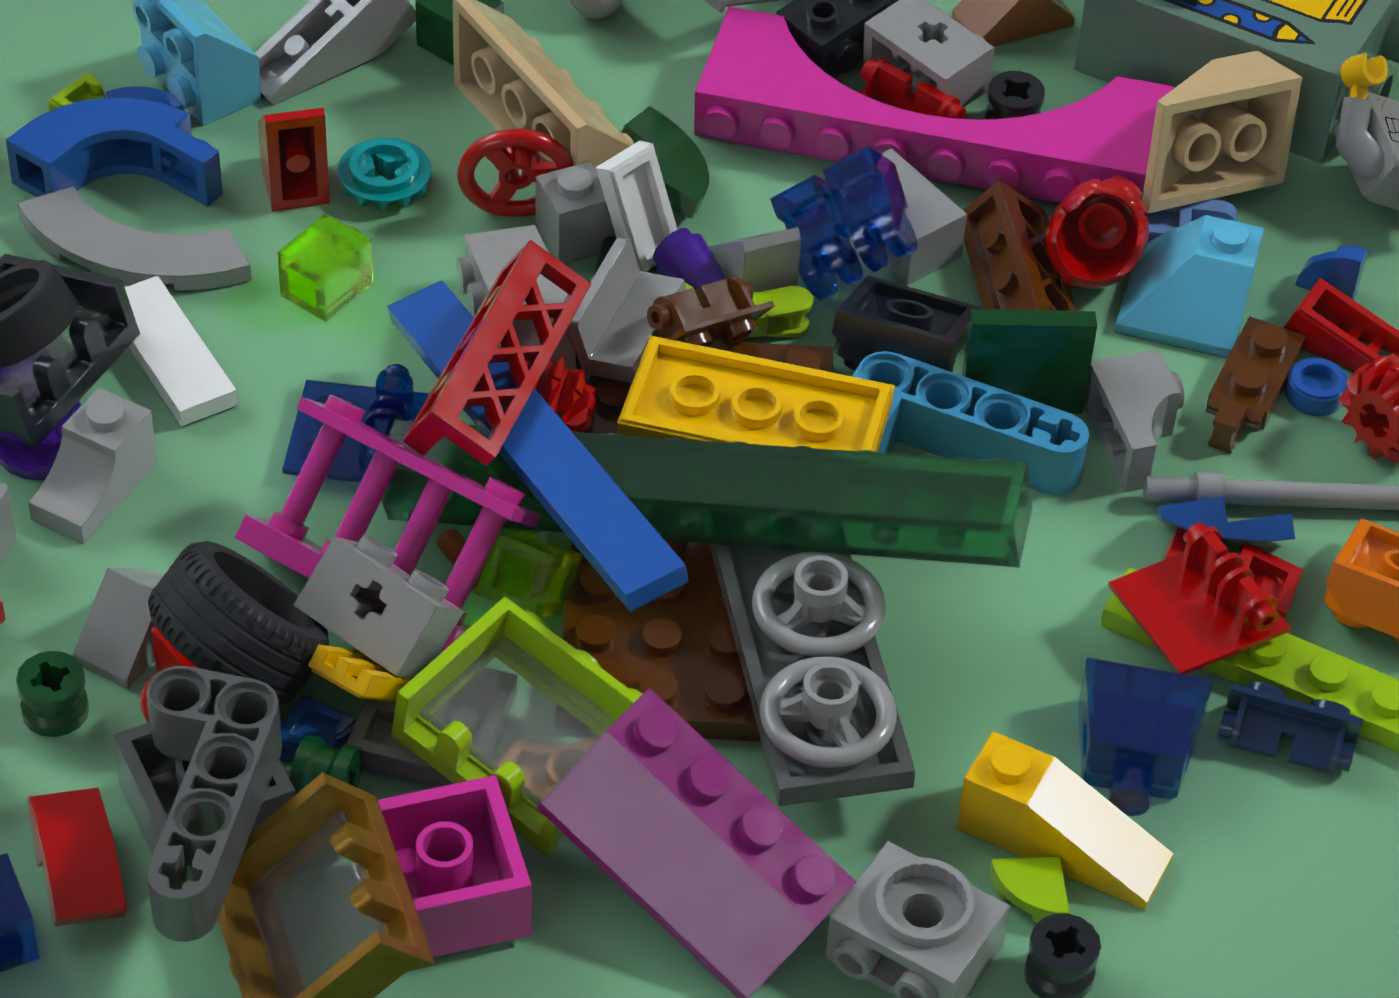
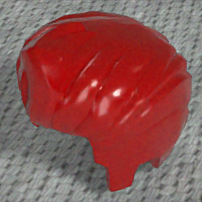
(1098, 232)

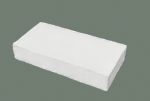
(637, 200)

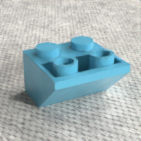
(197, 57)

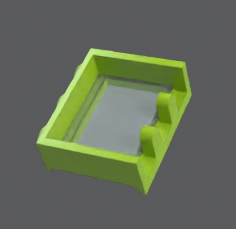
(512, 707)

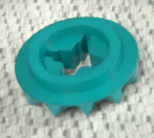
(392, 158)

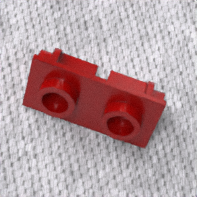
(894, 88)

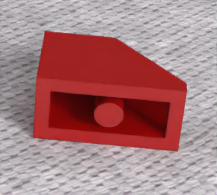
(294, 158)

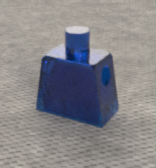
(1139, 730)

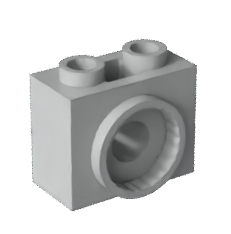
(877, 934)

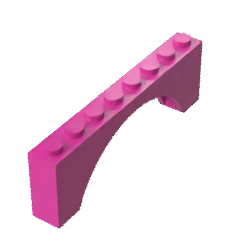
(773, 97)

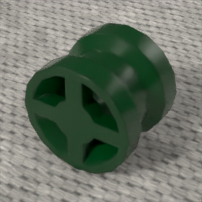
(49, 711)
(316, 758)

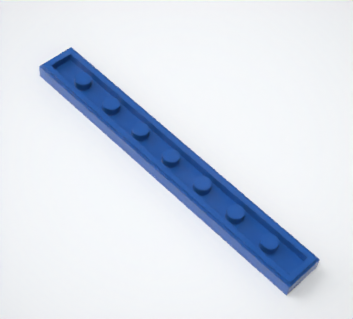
(552, 463)

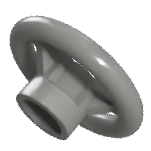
(819, 597)
(827, 703)

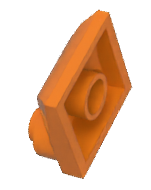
(1366, 580)

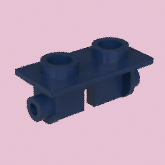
(1315, 727)

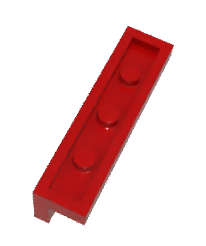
(480, 347)

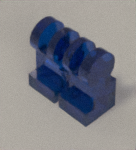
(856, 202)

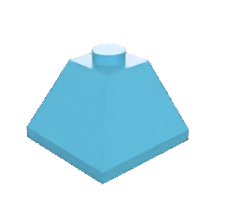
(1193, 286)

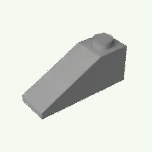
(327, 41)

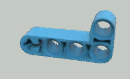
(978, 421)

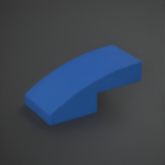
(1213, 513)

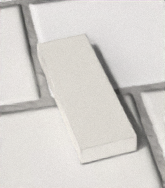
(176, 356)

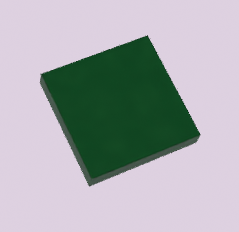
(1032, 353)

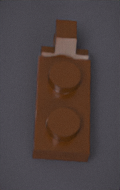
(1251, 380)

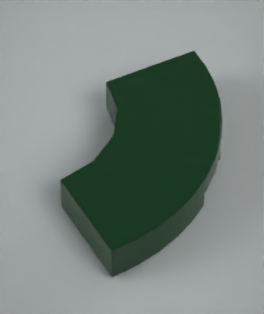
(678, 157)

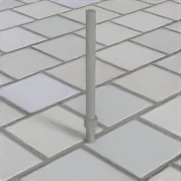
(1271, 493)

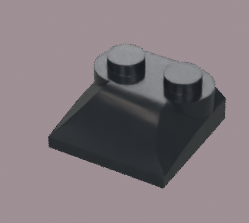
(900, 321)

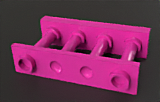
(285, 532)

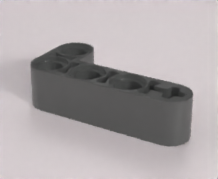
(233, 744)

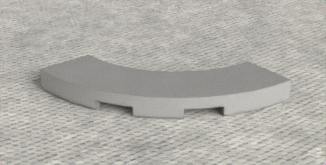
(76, 231)

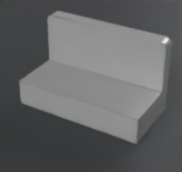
(612, 318)

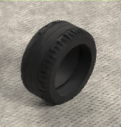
(235, 619)

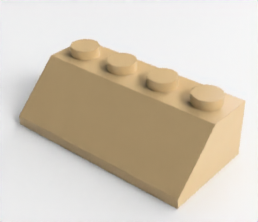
(522, 88)

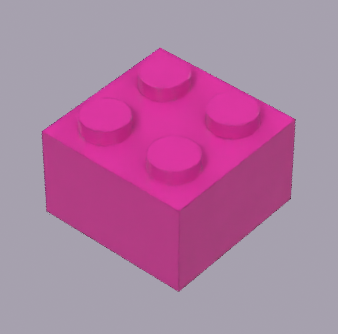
(461, 864)

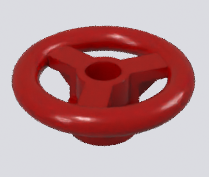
(518, 163)

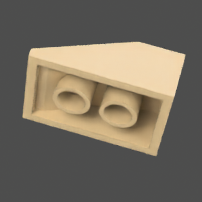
(1222, 132)

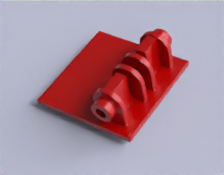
(1200, 603)

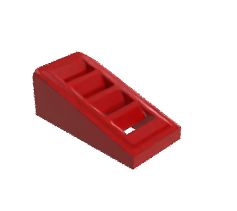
(1336, 323)

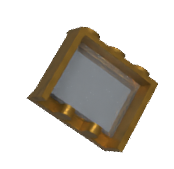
(322, 901)

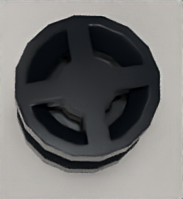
(1014, 95)
(1065, 975)

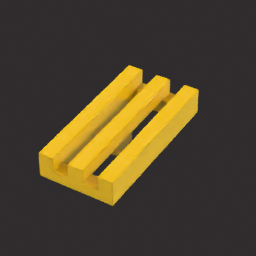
(356, 673)

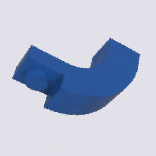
(110, 139)

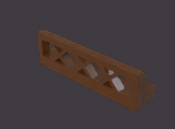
(1011, 255)

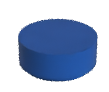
(1315, 386)

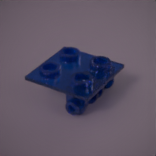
(388, 401)

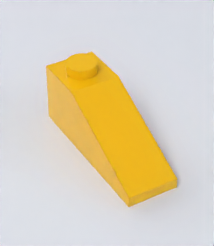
(1046, 810)

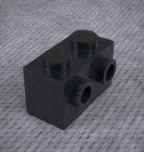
(831, 30)

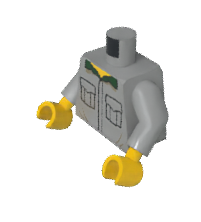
(1369, 131)

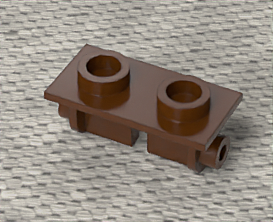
(725, 314)

